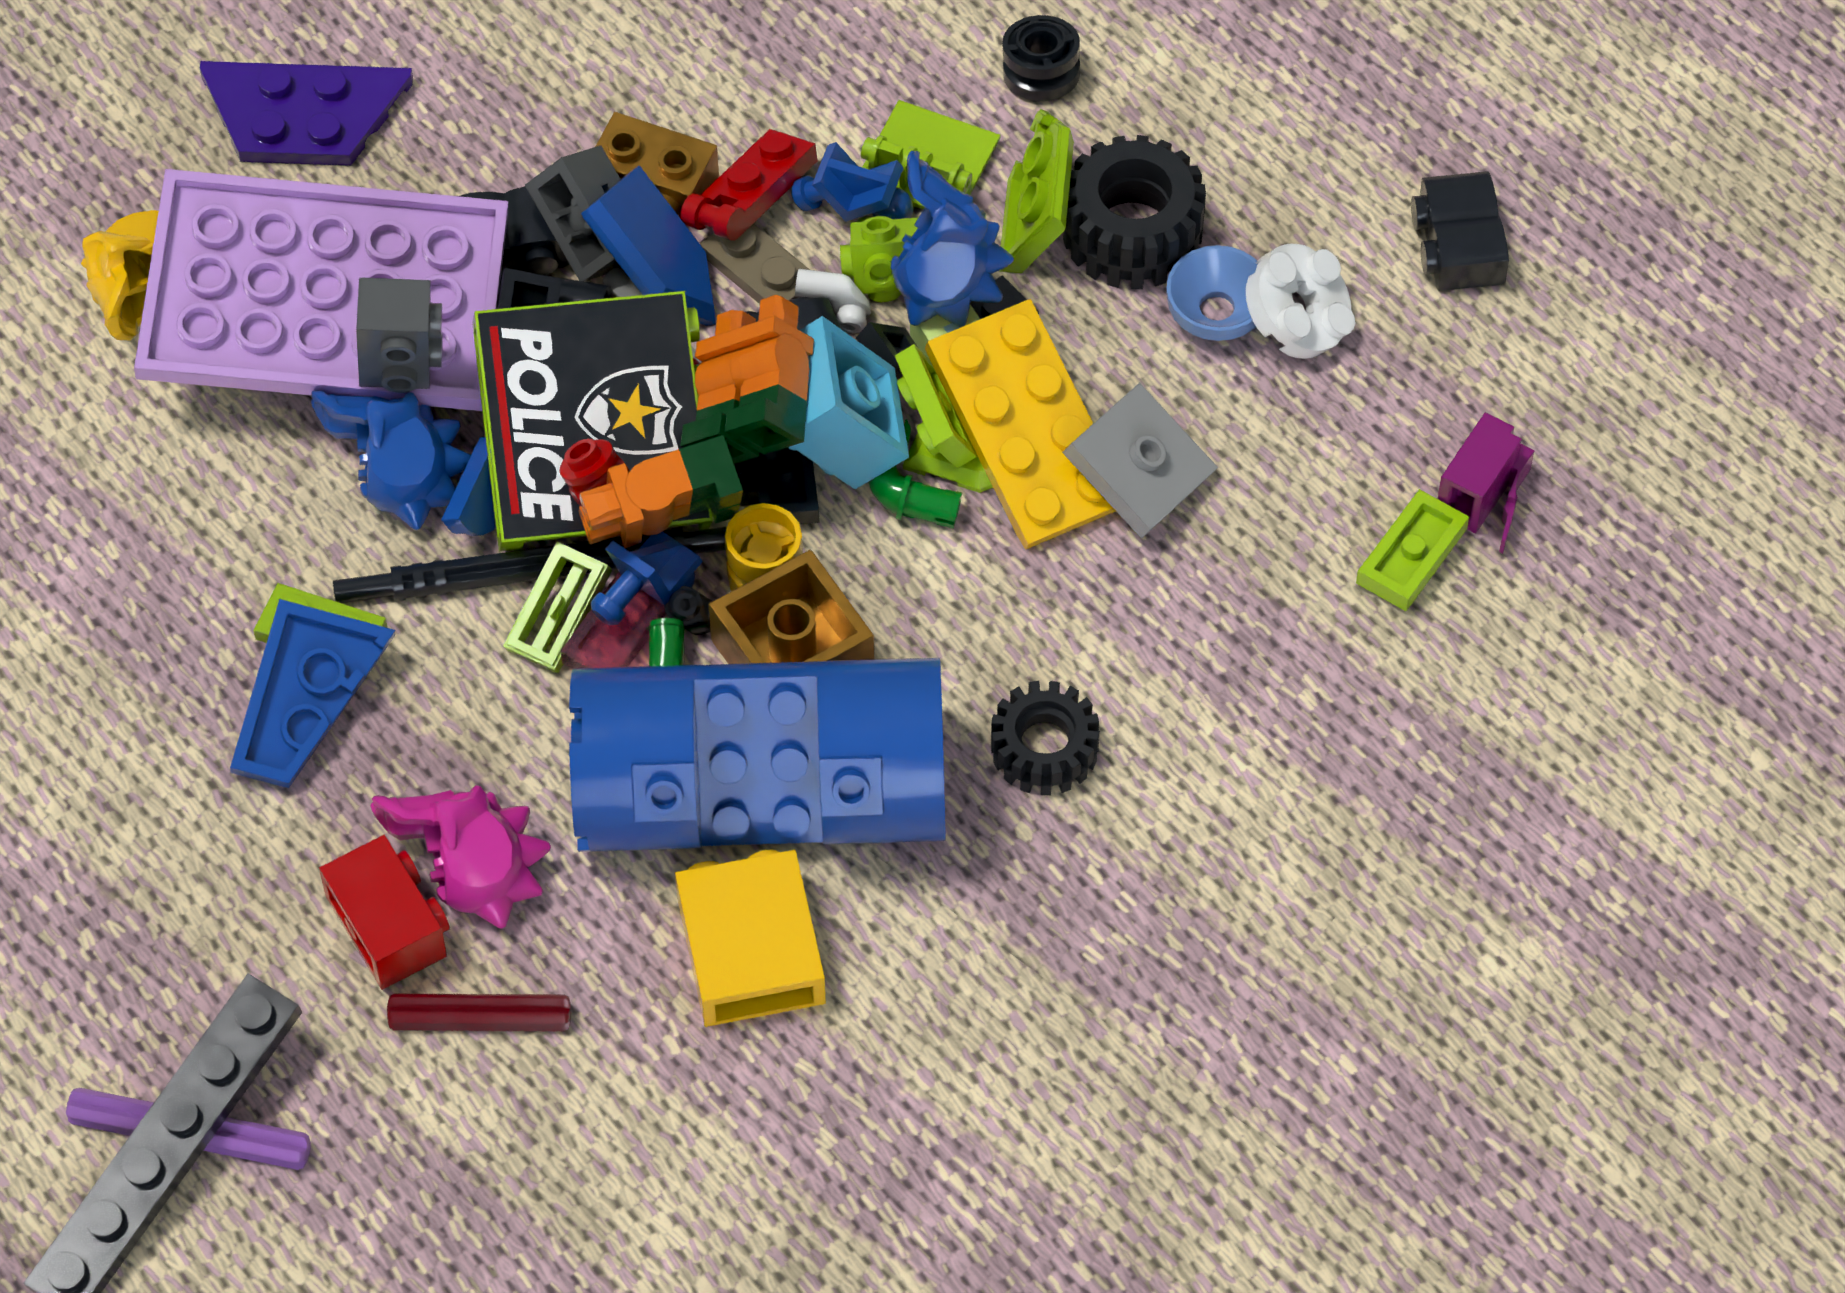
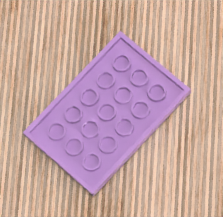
(264, 275)

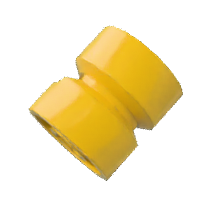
(760, 541)

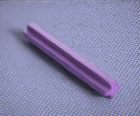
(233, 1138)

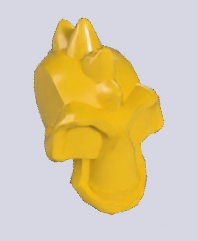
(119, 270)

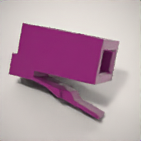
(1482, 472)

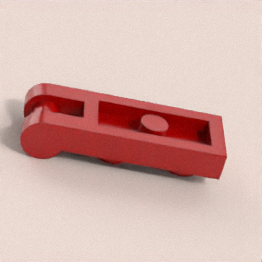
(750, 185)

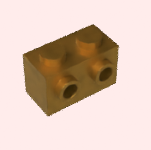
(669, 158)

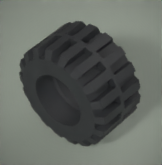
(1129, 246)

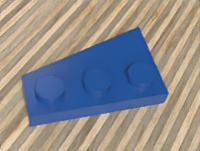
(302, 687)

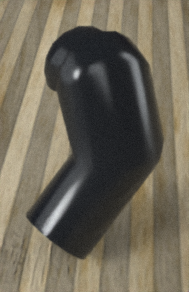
(690, 608)

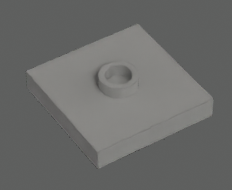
(1140, 460)

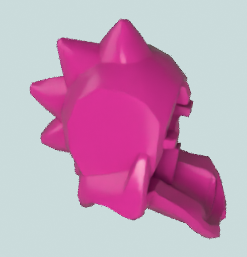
(475, 847)

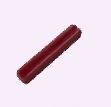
(479, 1012)

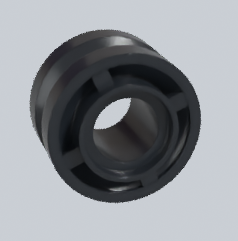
(1041, 58)

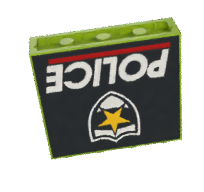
(574, 375)

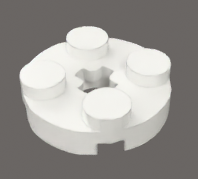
(1321, 286)

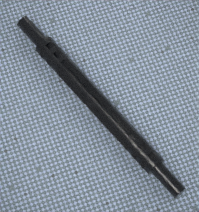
(496, 569)

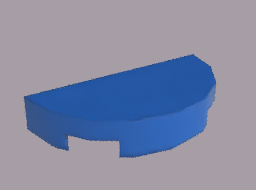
(472, 502)

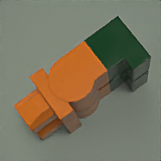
(752, 381)
(661, 492)

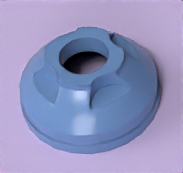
(1209, 274)

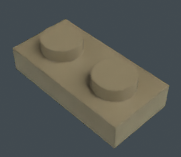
(755, 263)

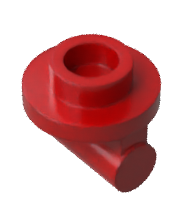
(587, 465)

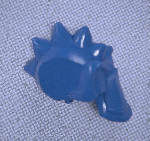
(949, 254)
(404, 447)

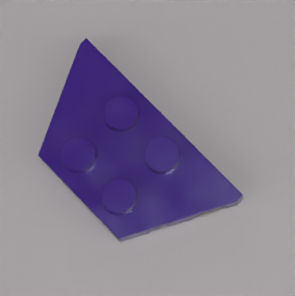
(302, 109)

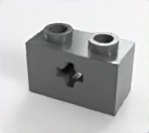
(561, 197)

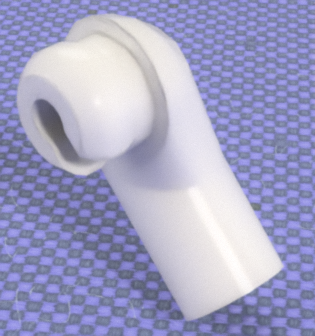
(843, 295)

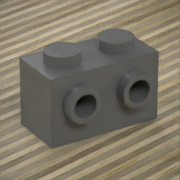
(397, 334)

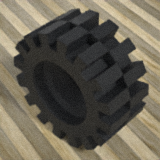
(1045, 707)

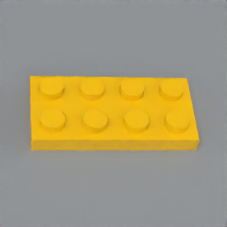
(1020, 419)

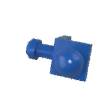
(853, 189)
(655, 568)

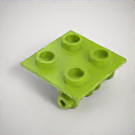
(948, 145)

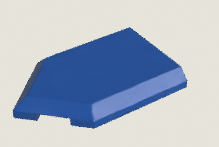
(652, 242)

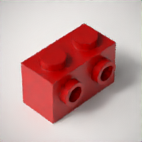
(385, 911)

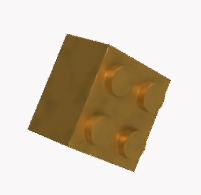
(789, 617)

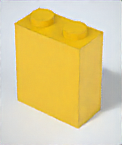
(750, 937)

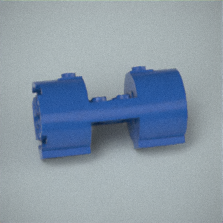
(757, 754)

